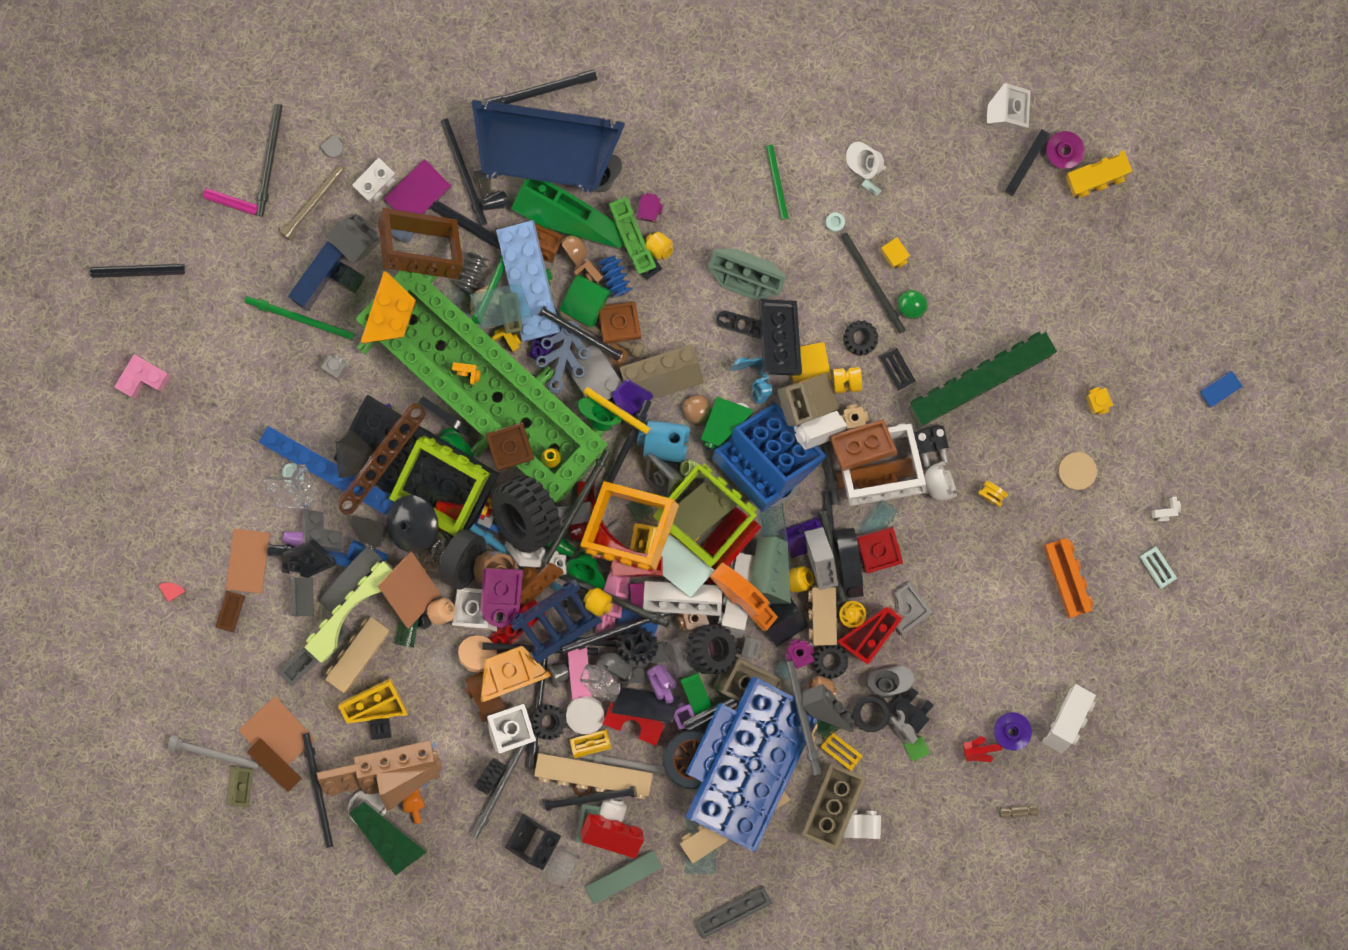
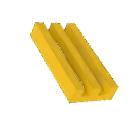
(590, 746)
(854, 761)

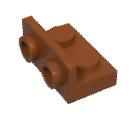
(549, 243)

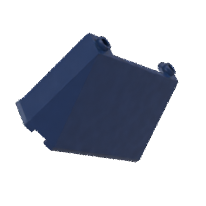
(544, 144)

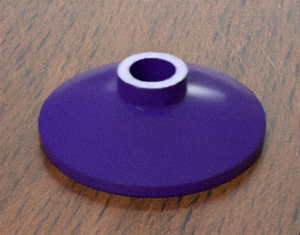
(1020, 726)

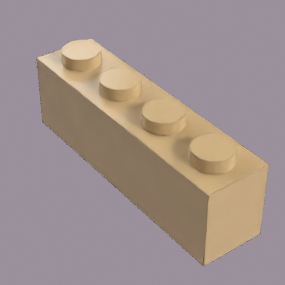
(358, 654)

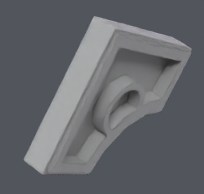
(911, 607)

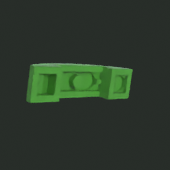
(631, 235)

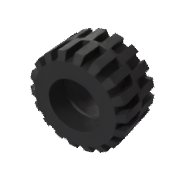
(723, 646)

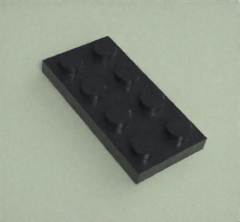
(780, 337)

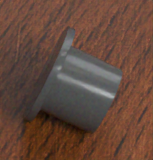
(558, 674)

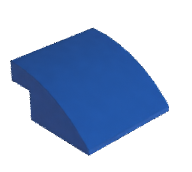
(766, 457)

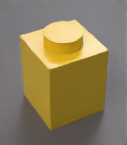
(895, 253)

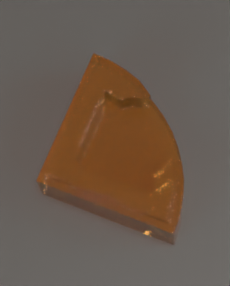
(623, 357)

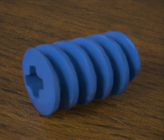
(614, 276)

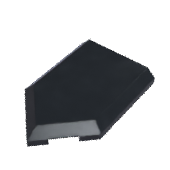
(307, 559)

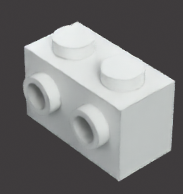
(374, 181)

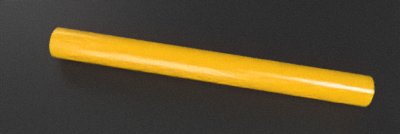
(616, 410)

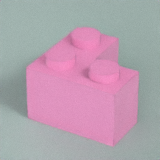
(138, 373)

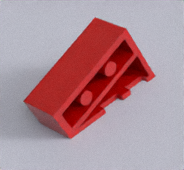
(872, 635)

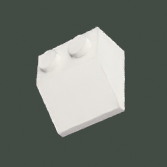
(468, 612)

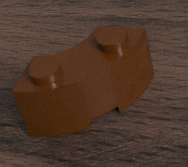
(488, 707)

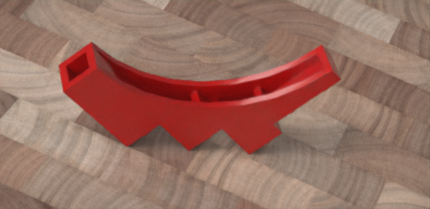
(606, 539)

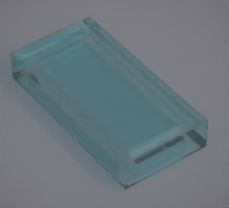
(880, 518)

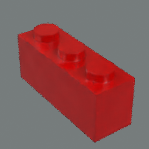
(612, 835)

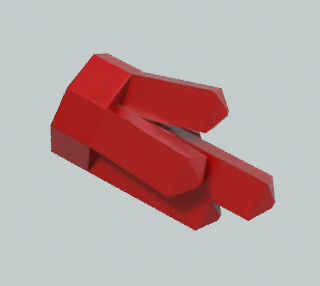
(974, 752)

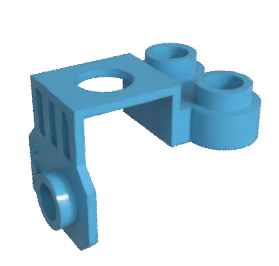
(761, 389)

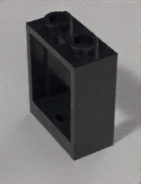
(518, 844)

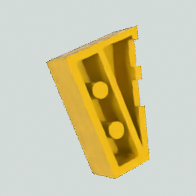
(1099, 175)
(374, 703)

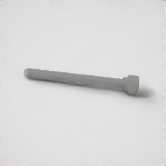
(177, 744)

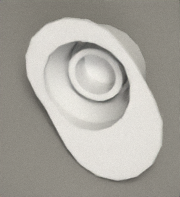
(864, 160)

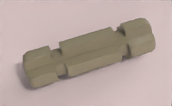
(1019, 811)

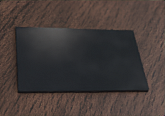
(644, 705)

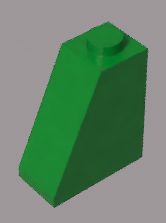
(722, 421)
(696, 694)

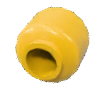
(659, 245)
(800, 579)
(598, 602)

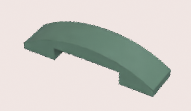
(623, 877)

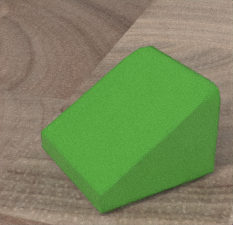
(917, 749)

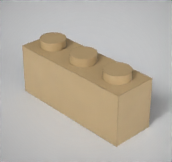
(823, 616)

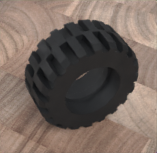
(525, 514)

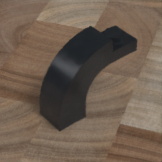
(850, 562)

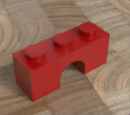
(650, 728)

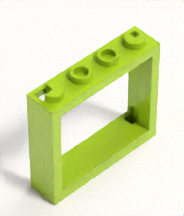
(459, 462)
(733, 495)

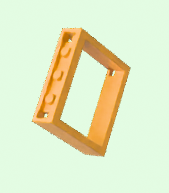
(651, 562)

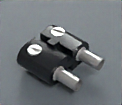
(931, 441)

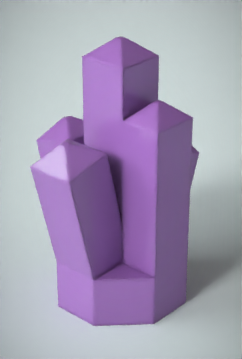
(661, 682)

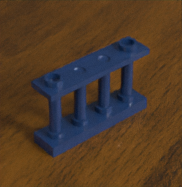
(557, 639)

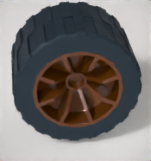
(678, 757)

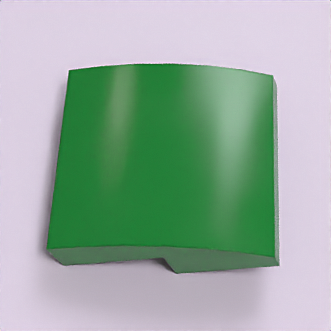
(584, 300)

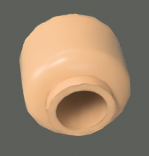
(441, 611)

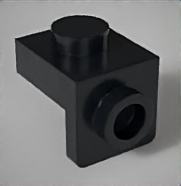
(347, 277)

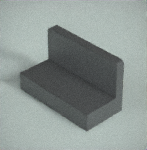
(302, 596)

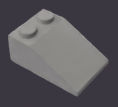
(598, 373)

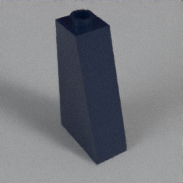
(316, 276)

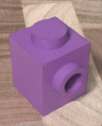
(682, 714)

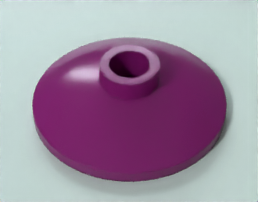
(1066, 140)

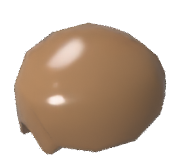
(575, 248)
(697, 410)

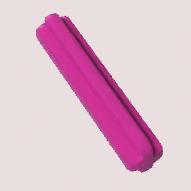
(230, 201)

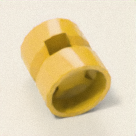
(847, 380)

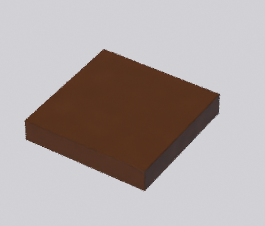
(510, 446)

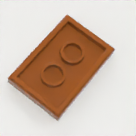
(863, 445)

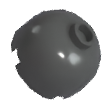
(618, 668)

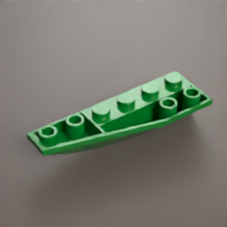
(564, 213)

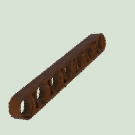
(382, 449)

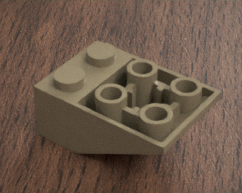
(808, 399)

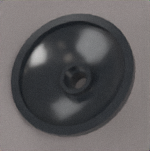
(420, 522)

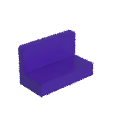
(631, 396)
(796, 537)

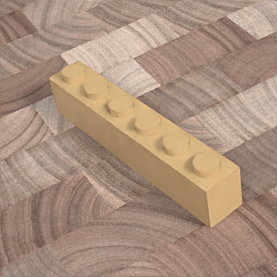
(591, 774)
(705, 840)

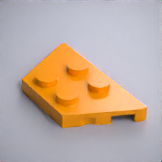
(389, 312)
(510, 672)

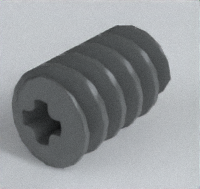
(470, 272)

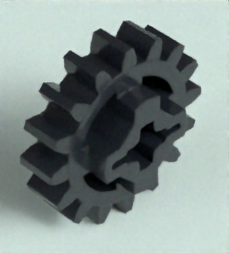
(637, 645)

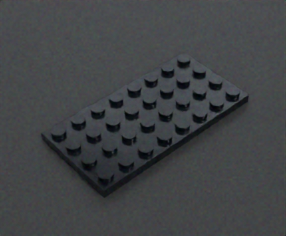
(430, 475)

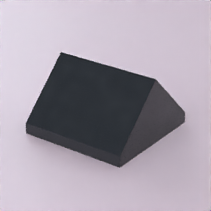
(788, 623)

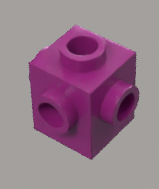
(806, 657)

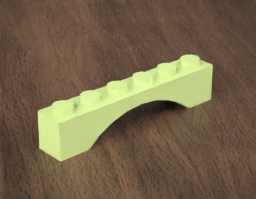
(326, 640)

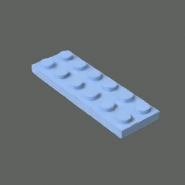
(526, 266)

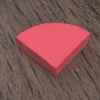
(171, 590)

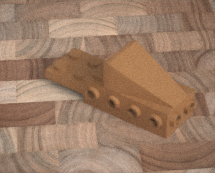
(393, 781)

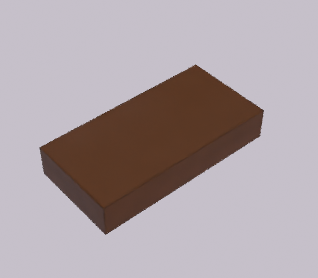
(230, 611)

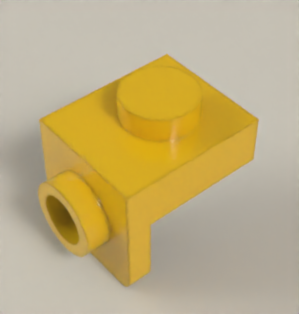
(512, 340)

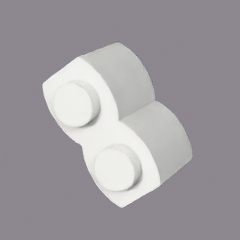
(864, 825)

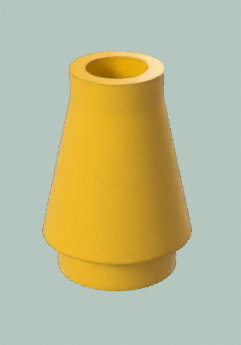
(550, 462)

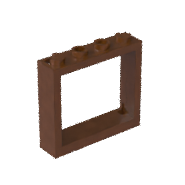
(420, 224)

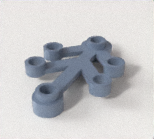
(564, 354)

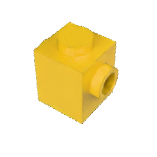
(1099, 401)

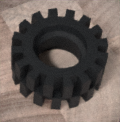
(860, 349)
(842, 661)
(559, 720)
(490, 776)

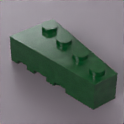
(389, 840)

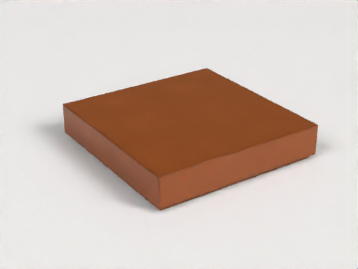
(619, 323)

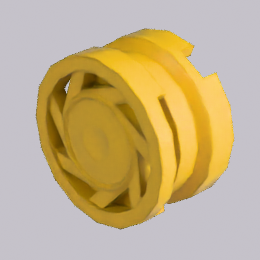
(994, 492)
(852, 614)

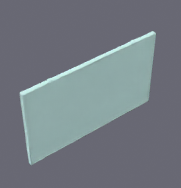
(684, 567)

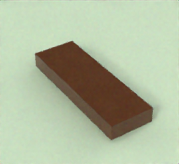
(274, 765)

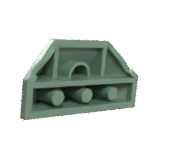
(746, 273)

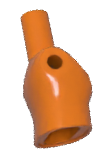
(413, 804)

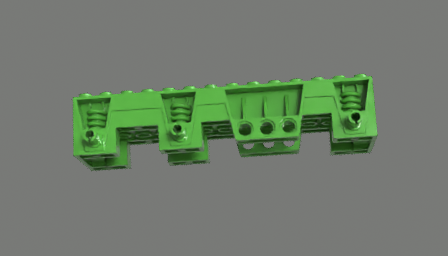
(522, 393)

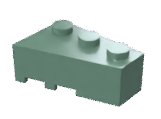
(771, 569)

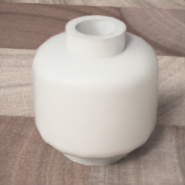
(613, 809)

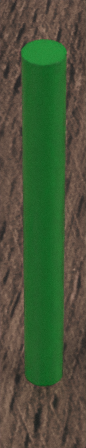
(777, 182)

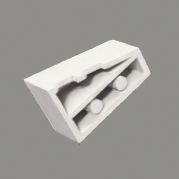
(1070, 719)

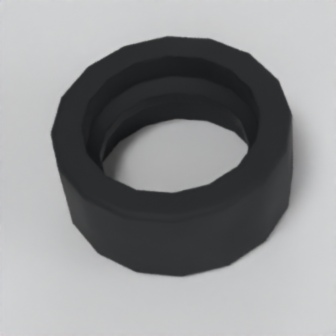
(857, 713)

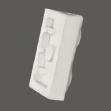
(526, 559)

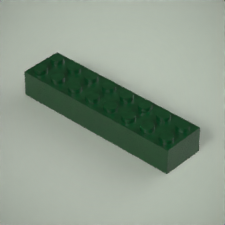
(978, 381)

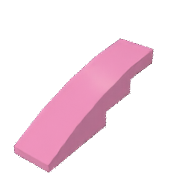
(619, 588)
(577, 661)

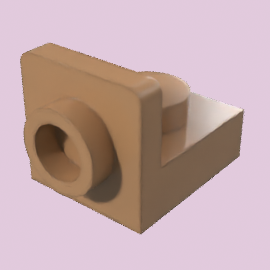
(592, 274)

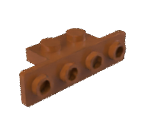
(878, 474)
(537, 581)

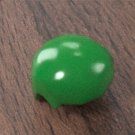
(912, 304)

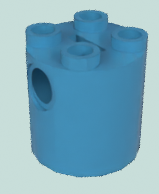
(659, 441)

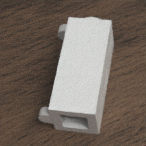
(819, 429)

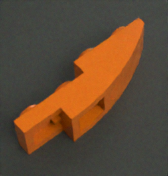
(745, 594)

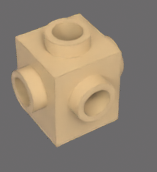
(854, 409)

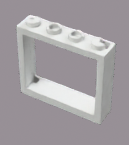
(892, 490)

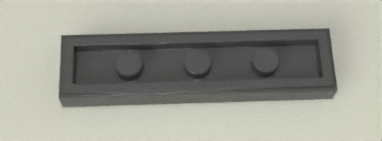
(733, 912)

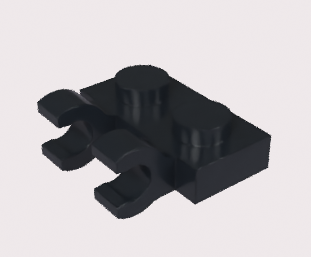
(913, 716)

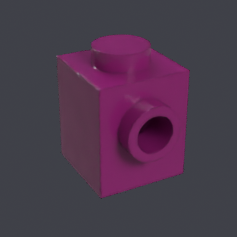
(649, 208)

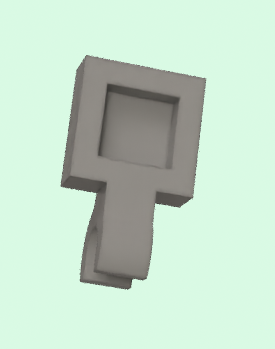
(903, 730)

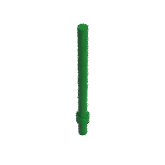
(264, 306)

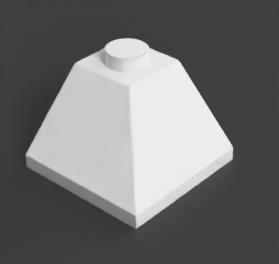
(1009, 107)
(510, 728)

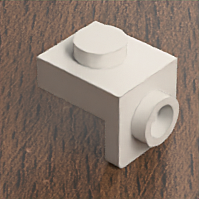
(1164, 514)

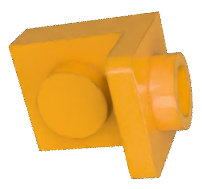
(465, 369)

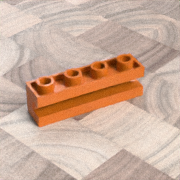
(1068, 578)

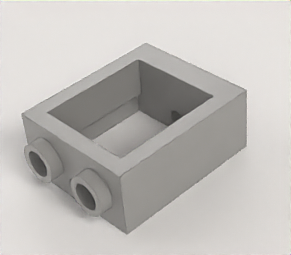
(821, 558)

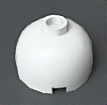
(939, 482)

